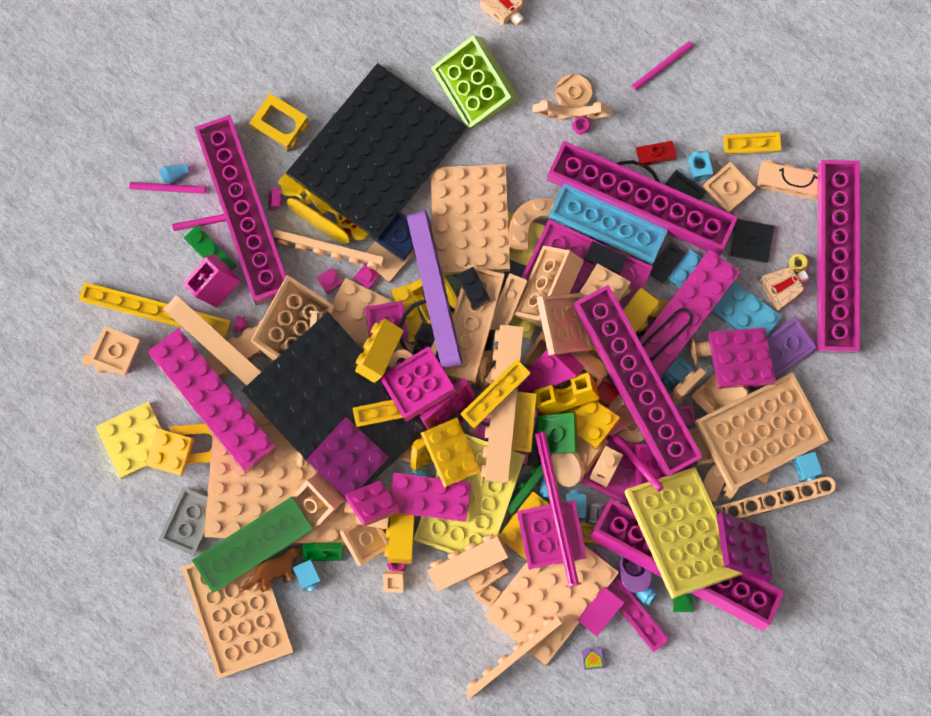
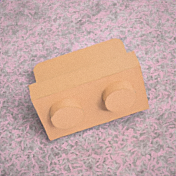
(713, 398)

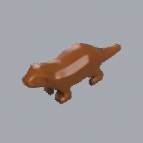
(274, 569)

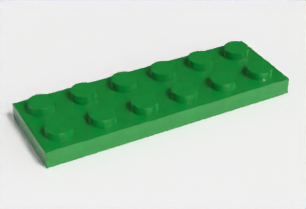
(252, 544)

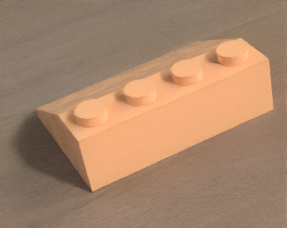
(288, 317)

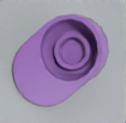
(634, 576)

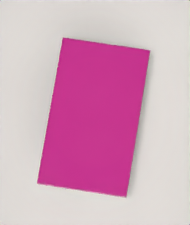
(600, 611)

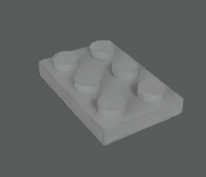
(186, 522)

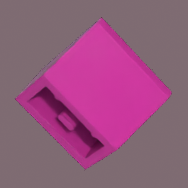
(211, 281)

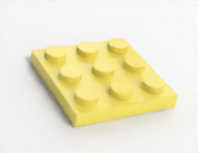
(130, 438)

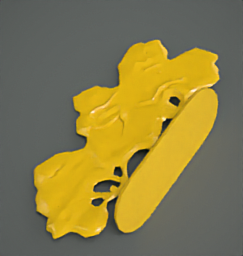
(292, 188)

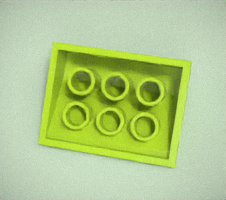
(474, 82)

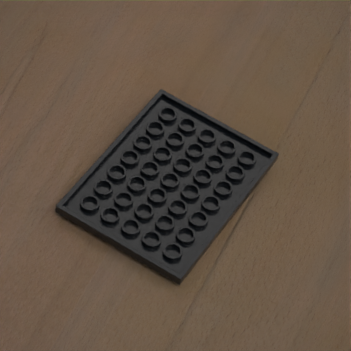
(376, 151)
(317, 386)

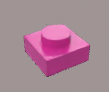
(274, 199)
(366, 277)
(329, 281)
(687, 414)

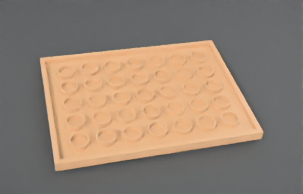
(240, 497)

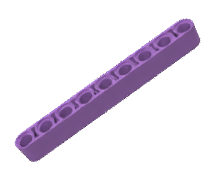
(434, 290)

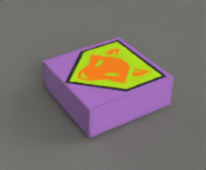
(592, 659)

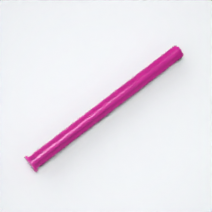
(557, 510)

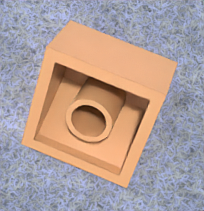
(318, 500)

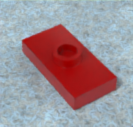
(656, 153)

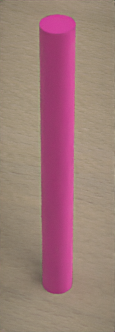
(661, 66)
(167, 187)
(200, 222)
(637, 462)

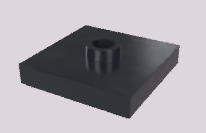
(752, 241)

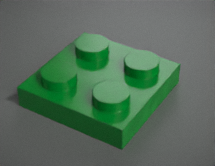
(560, 432)

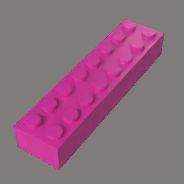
(698, 295)
(212, 401)

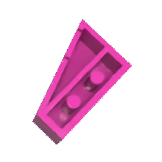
(551, 371)

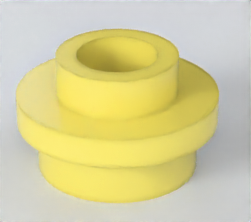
(798, 257)

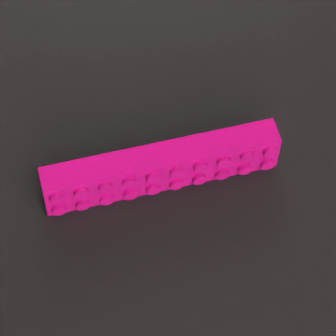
(643, 197)
(241, 208)
(838, 256)
(637, 380)
(740, 596)

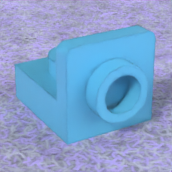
(676, 373)

